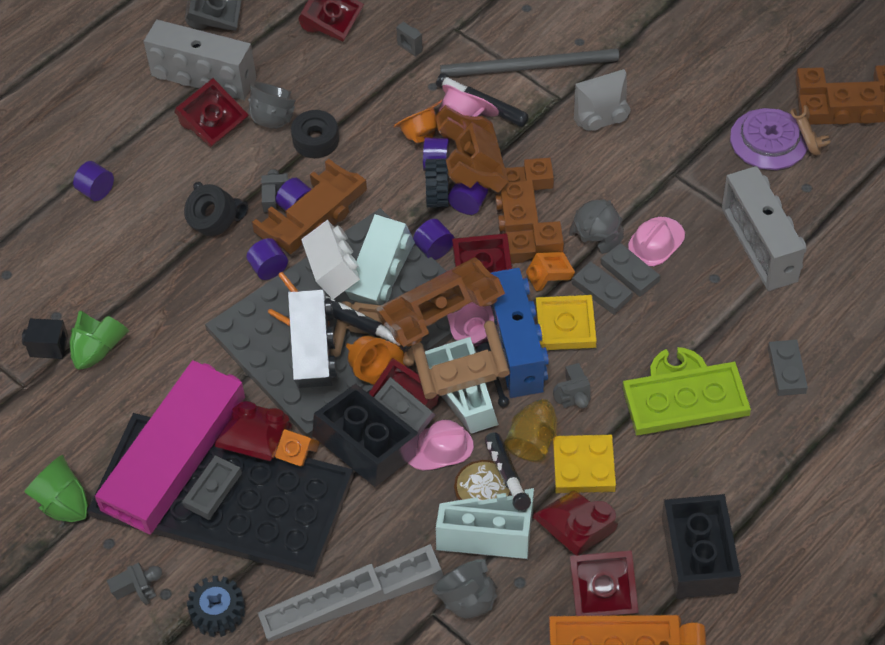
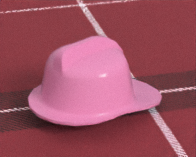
(466, 103)
(657, 240)
(470, 323)
(442, 446)

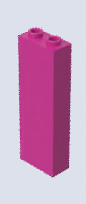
(170, 447)

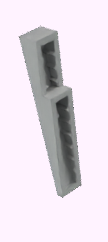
(352, 593)

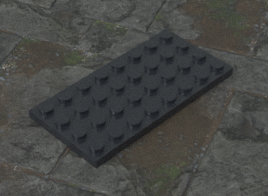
(269, 516)

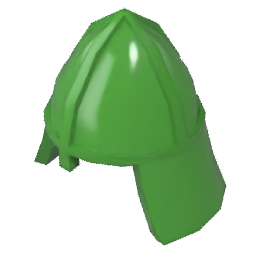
(94, 339)
(59, 492)

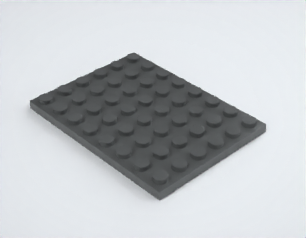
(264, 346)

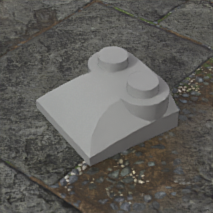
(601, 101)

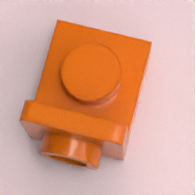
(547, 268)
(294, 447)

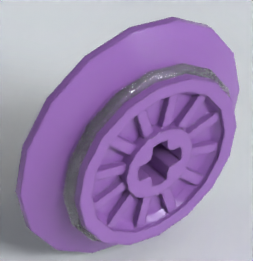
(768, 139)

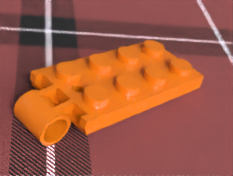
(624, 630)

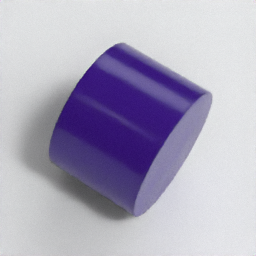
(435, 149)
(93, 180)
(291, 192)
(467, 199)
(433, 239)
(267, 259)

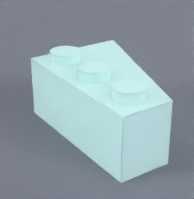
(380, 260)
(469, 404)
(485, 526)

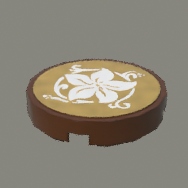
(479, 480)

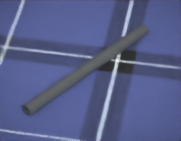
(532, 62)

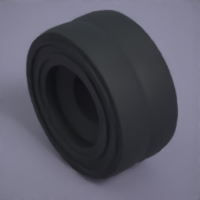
(315, 146)
(221, 217)

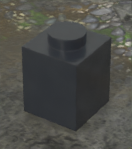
(45, 338)

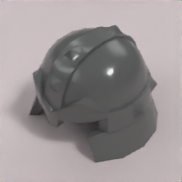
(270, 105)
(597, 222)
(467, 590)

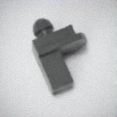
(270, 185)
(574, 390)
(135, 579)

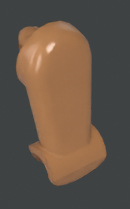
(810, 137)

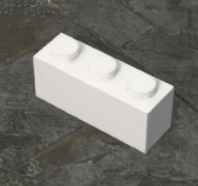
(331, 258)

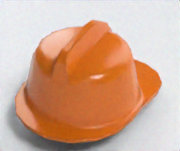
(419, 125)
(370, 357)

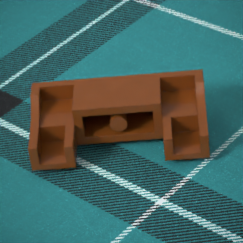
(841, 101)
(477, 150)
(326, 201)
(520, 214)
(440, 296)

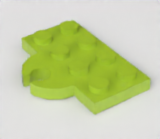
(684, 394)

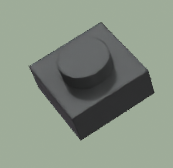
(409, 39)

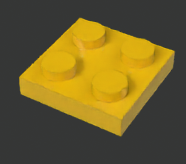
(566, 322)
(584, 463)

